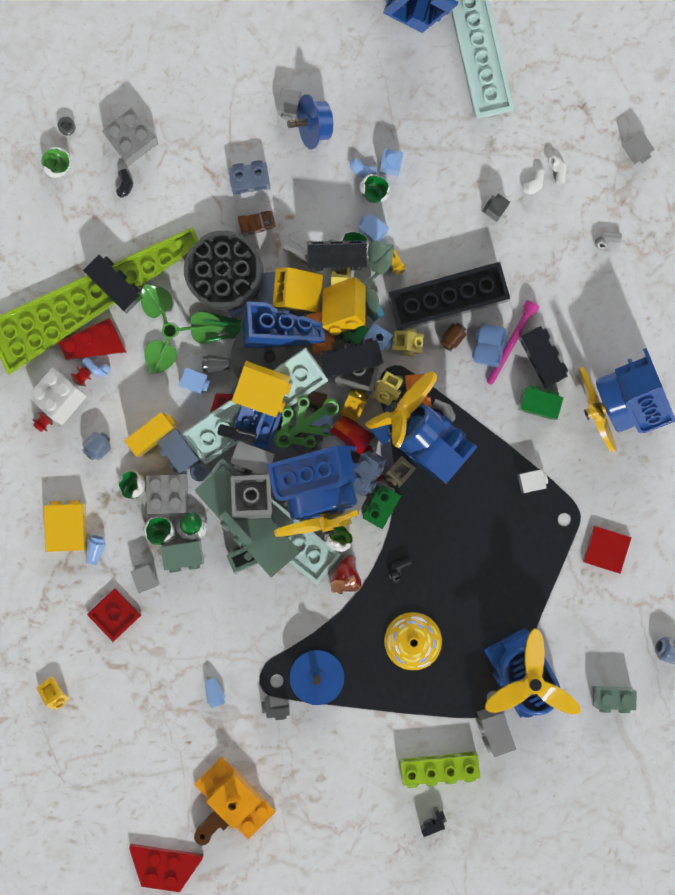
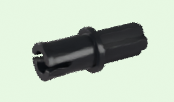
(237, 434)

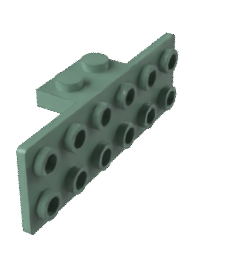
(253, 534)

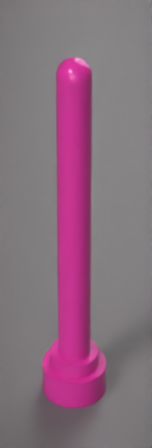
(529, 310)

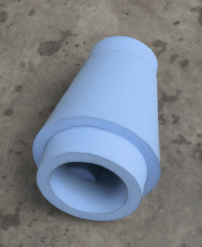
(95, 547)
(214, 693)

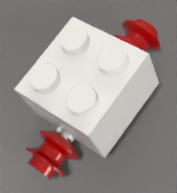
(58, 396)

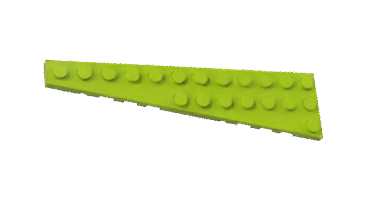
(54, 316)

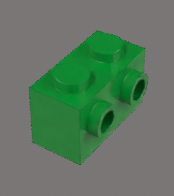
(540, 403)
(381, 506)

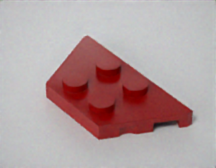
(163, 867)

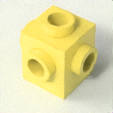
(408, 342)
(387, 388)

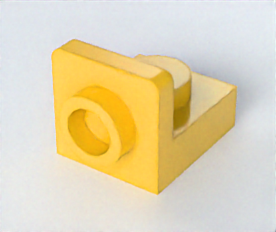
(354, 404)
(52, 694)

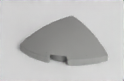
(296, 250)

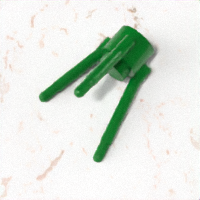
(232, 325)

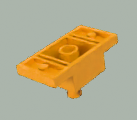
(234, 798)

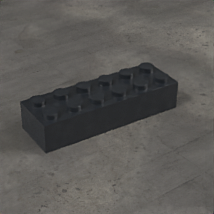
(448, 296)

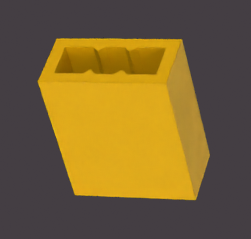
(297, 290)
(344, 306)
(262, 389)
(149, 434)
(65, 526)

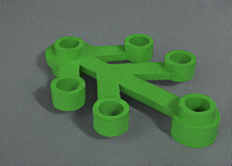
(304, 424)

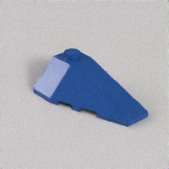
(272, 327)

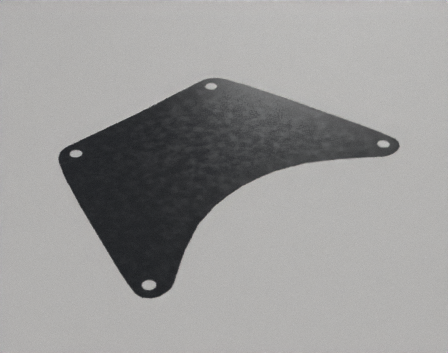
(477, 569)

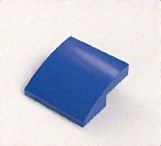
(258, 423)

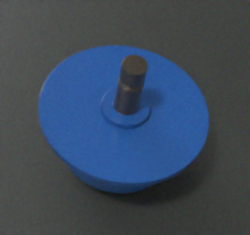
(313, 121)
(317, 677)

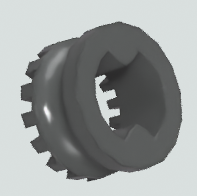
(70, 122)

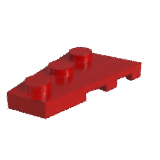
(94, 341)

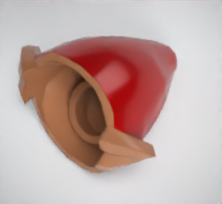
(345, 577)

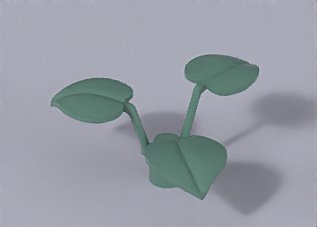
(379, 261)

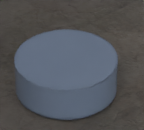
(199, 471)

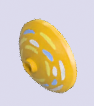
(410, 627)

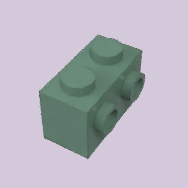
(182, 555)
(240, 560)
(614, 698)

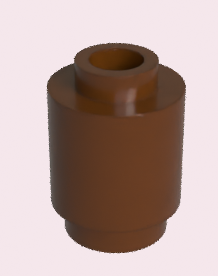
(453, 336)

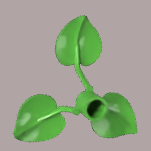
(160, 355)

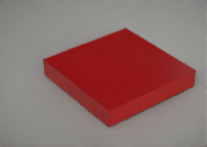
(352, 433)
(607, 549)
(114, 614)

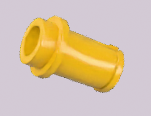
(397, 265)

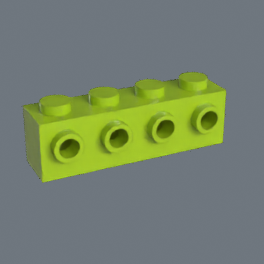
(440, 768)

